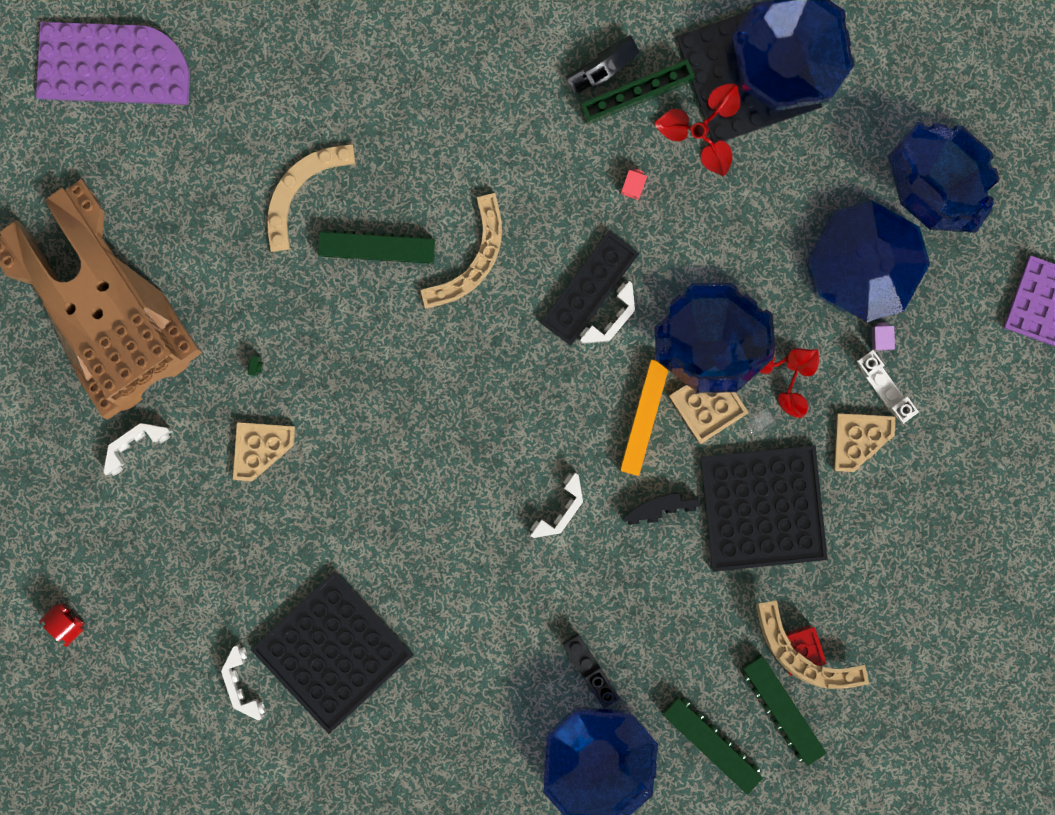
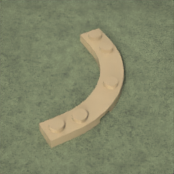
(290, 184)
(482, 263)
(798, 664)

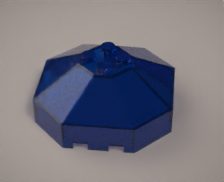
(793, 52)
(944, 177)
(867, 261)
(715, 338)
(599, 763)

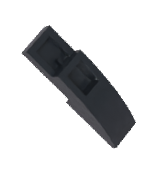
(605, 66)
(652, 509)
(591, 670)

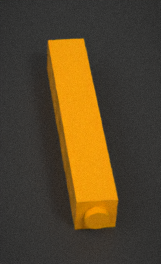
(644, 418)

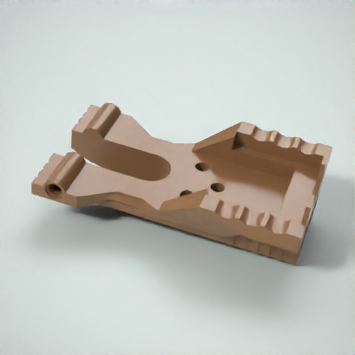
(138, 330)

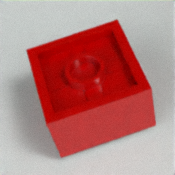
(807, 644)

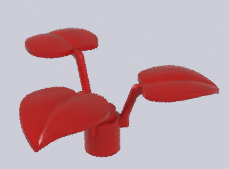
(675, 127)
(798, 360)

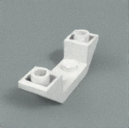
(625, 296)
(885, 388)
(114, 461)
(544, 529)
(251, 708)

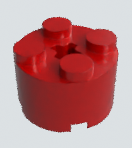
(61, 624)

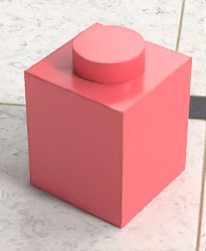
(634, 184)

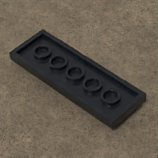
(589, 288)

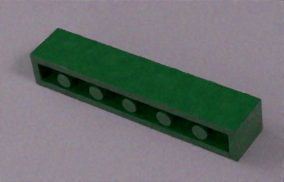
(637, 92)
(376, 247)
(784, 710)
(714, 747)

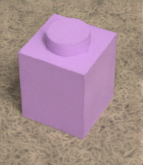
(883, 337)

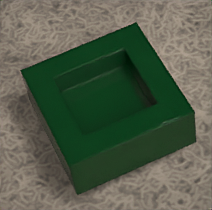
(255, 366)

